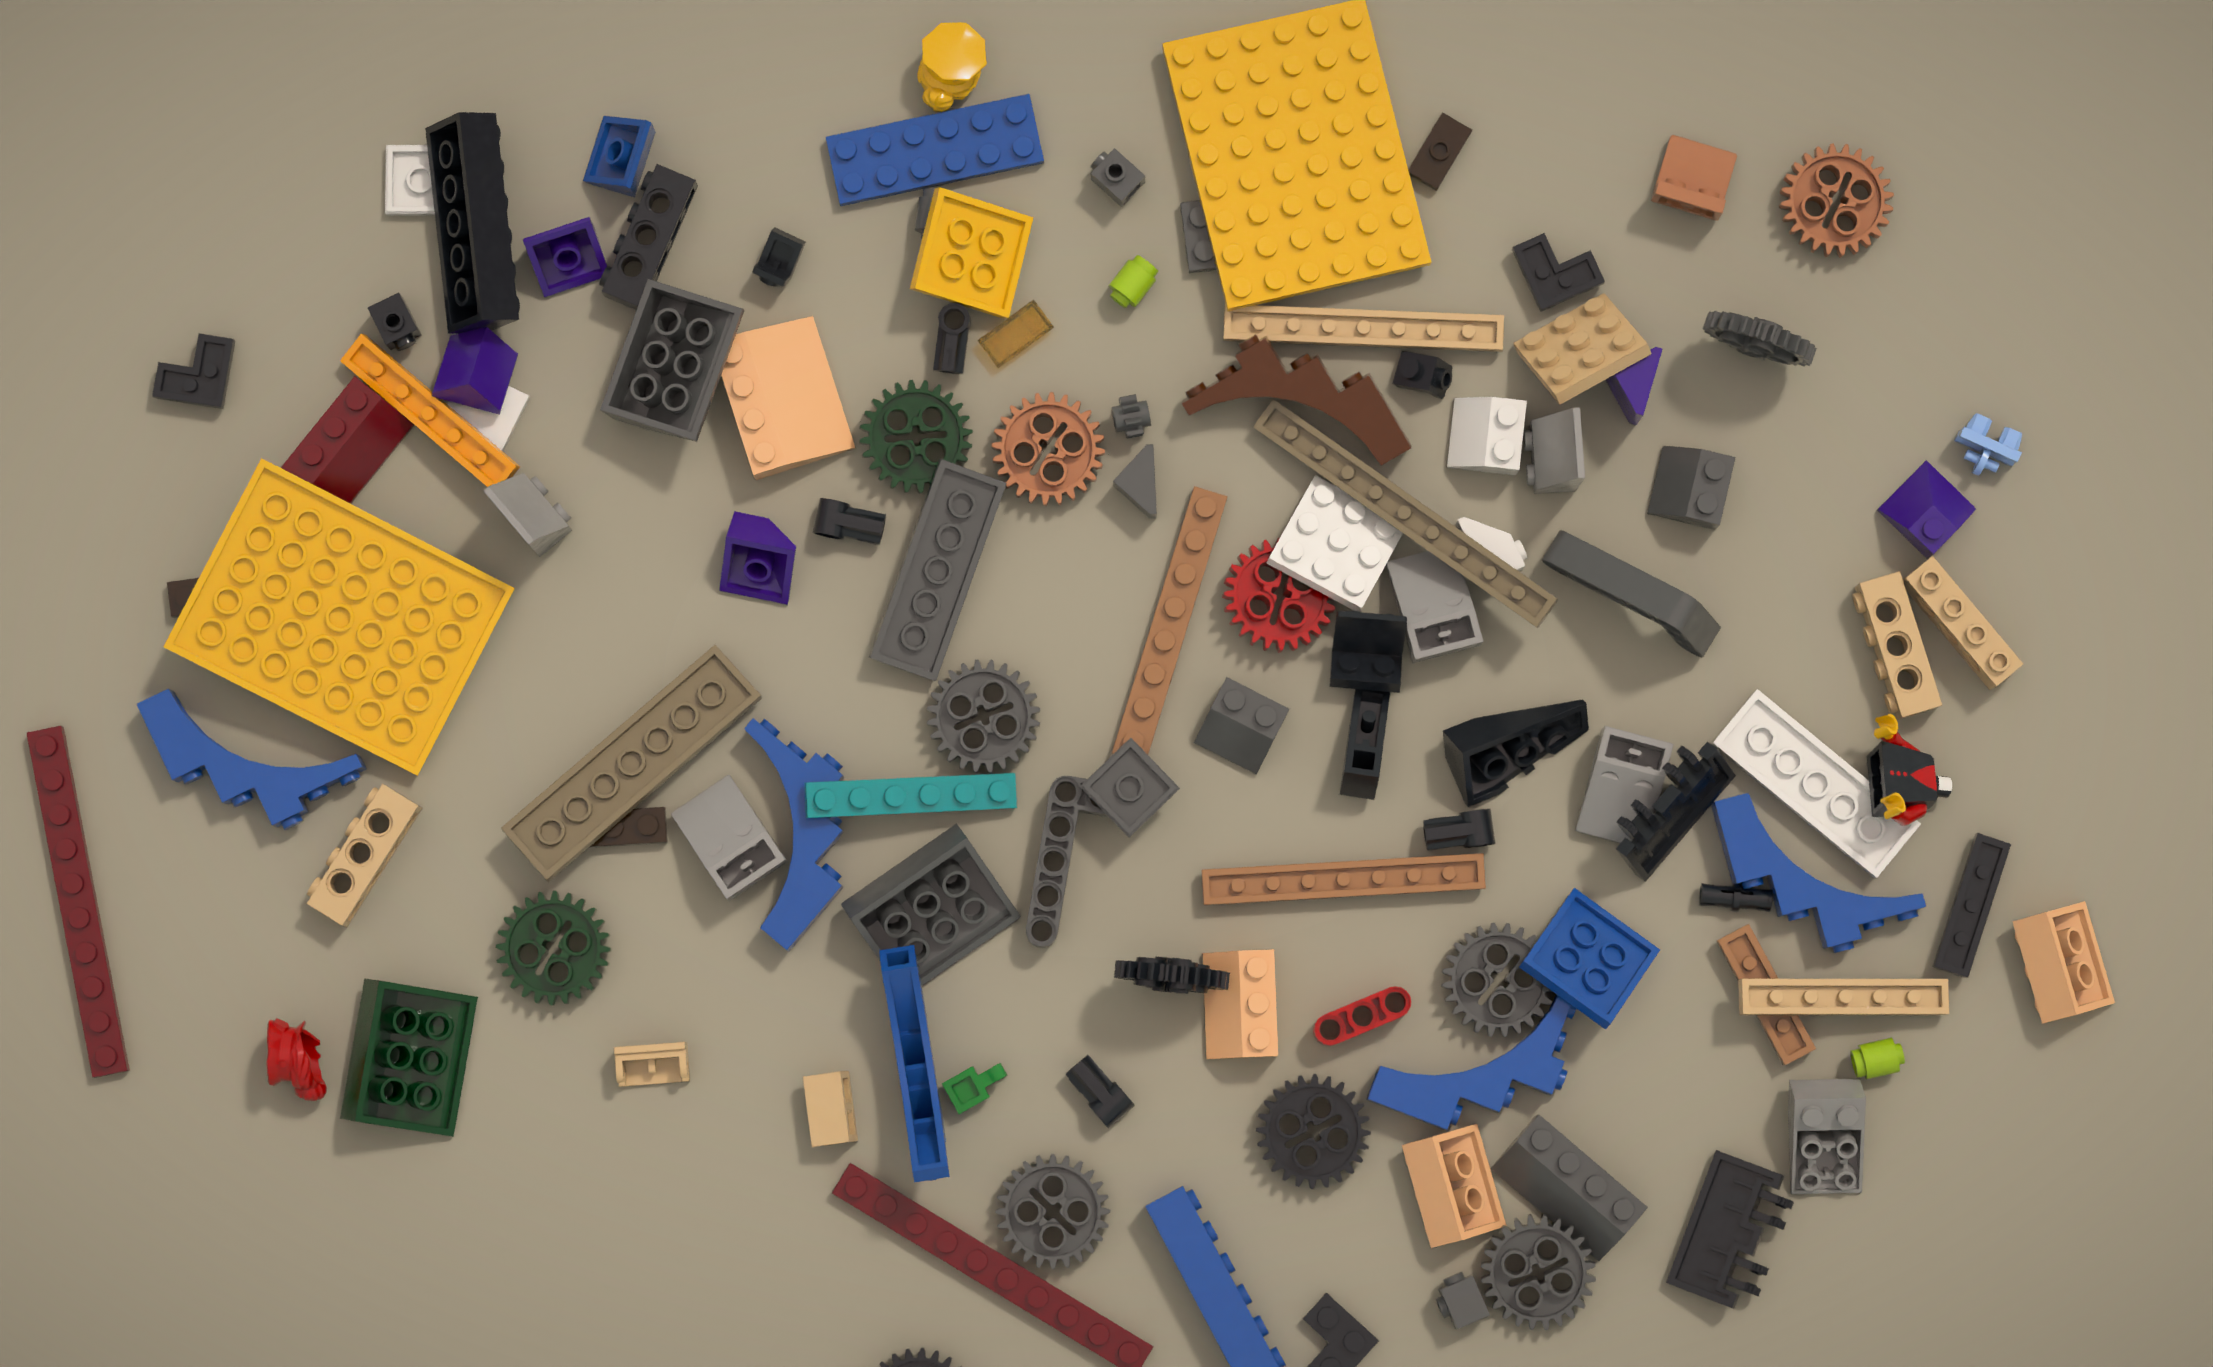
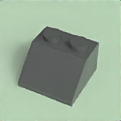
(1691, 486)
(1241, 725)

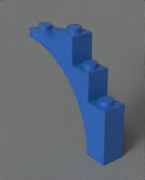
(280, 789)
(807, 886)
(1837, 913)
(915, 1063)
(1436, 1096)

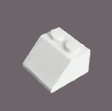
(1487, 434)

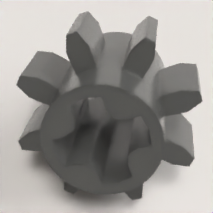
(1131, 416)

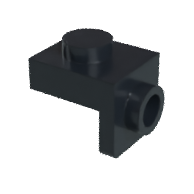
(779, 258)
(1423, 374)

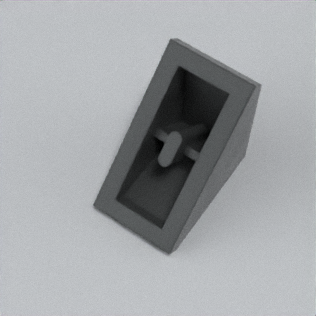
(1138, 481)

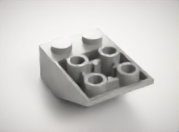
(1436, 606)
(1622, 771)
(729, 838)
(1826, 1135)

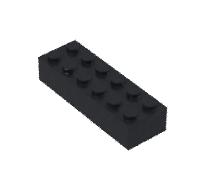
(472, 222)

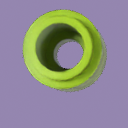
(1133, 282)
(1877, 1058)

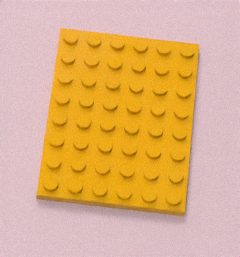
(1296, 154)
(339, 617)

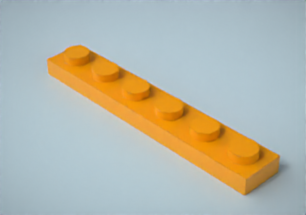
(427, 412)

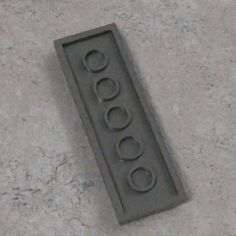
(937, 570)

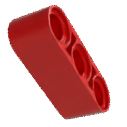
(1378, 1010)

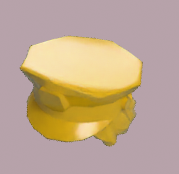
(950, 64)

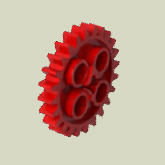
(1249, 587)

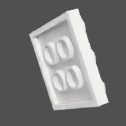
(1335, 545)

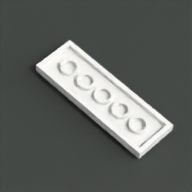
(1811, 782)

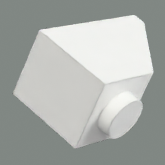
(1496, 541)

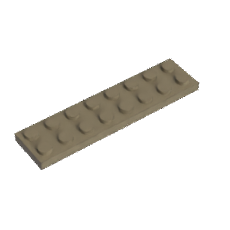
(631, 763)

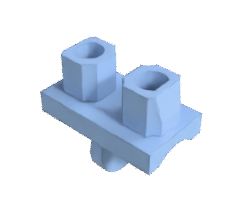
(1975, 437)

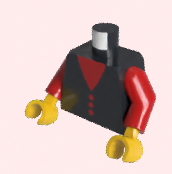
(1902, 777)

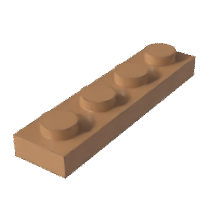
(1750, 962)

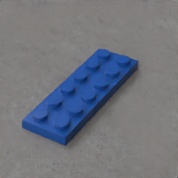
(934, 150)

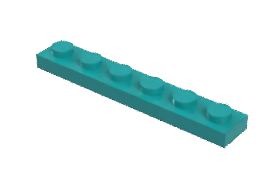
(910, 795)

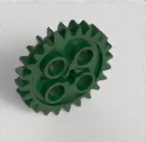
(912, 405)
(526, 931)

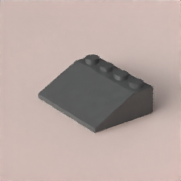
(671, 361)
(933, 900)

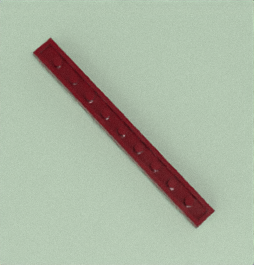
(78, 901)
(991, 1268)

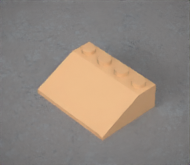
(784, 398)

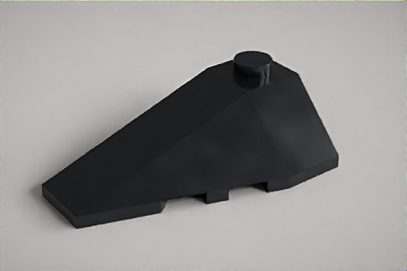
(1500, 746)

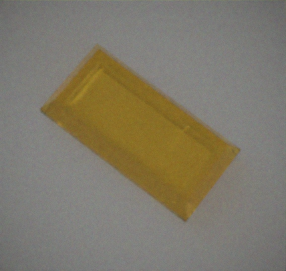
(1015, 334)

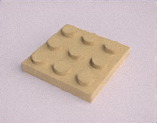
(1582, 348)

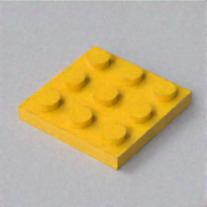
(971, 253)

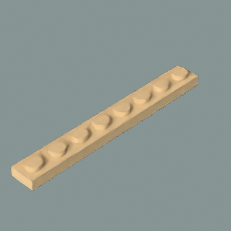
(1366, 328)

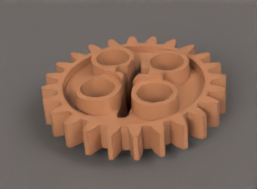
(1808, 187)
(1020, 432)

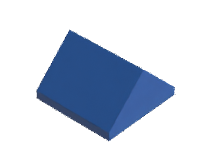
(620, 154)

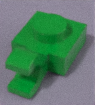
(970, 1088)

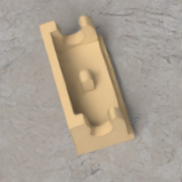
(652, 1064)
(830, 1108)

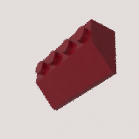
(349, 442)

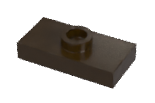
(1439, 151)

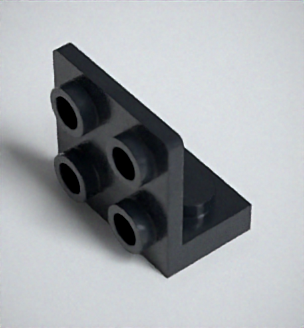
(1367, 651)

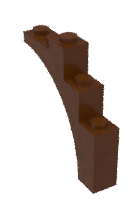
(1262, 374)

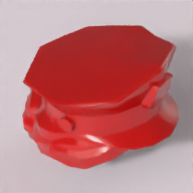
(294, 1059)

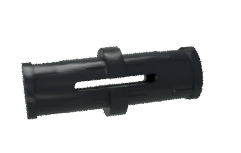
(1735, 897)

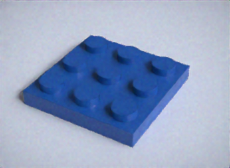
(1589, 958)

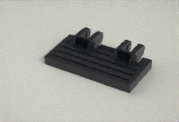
(1675, 810)
(1723, 1228)

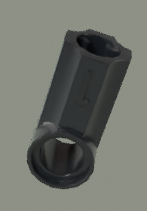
(951, 343)
(839, 520)
(1467, 830)
(1104, 1097)

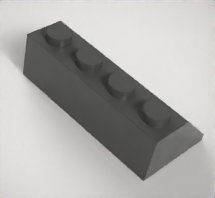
(1568, 1186)

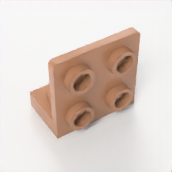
(1694, 177)

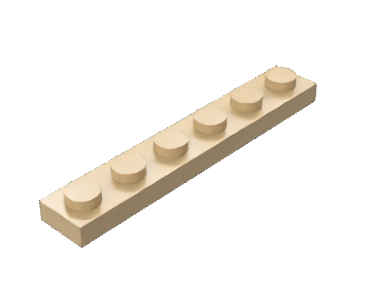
(1843, 997)

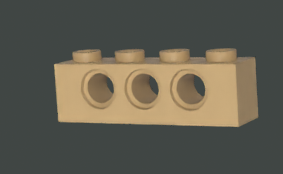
(1891, 592)
(1961, 623)
(364, 875)

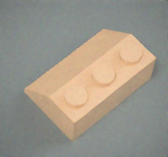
(2063, 962)
(1244, 1017)
(1453, 1185)

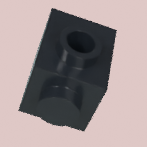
(395, 322)

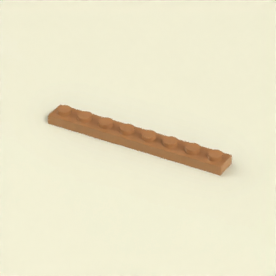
(1171, 618)
(1343, 879)

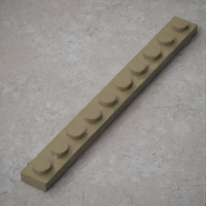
(1406, 513)

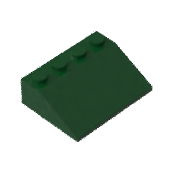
(408, 1057)

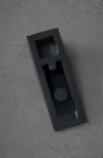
(1365, 744)

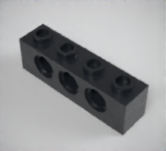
(656, 184)

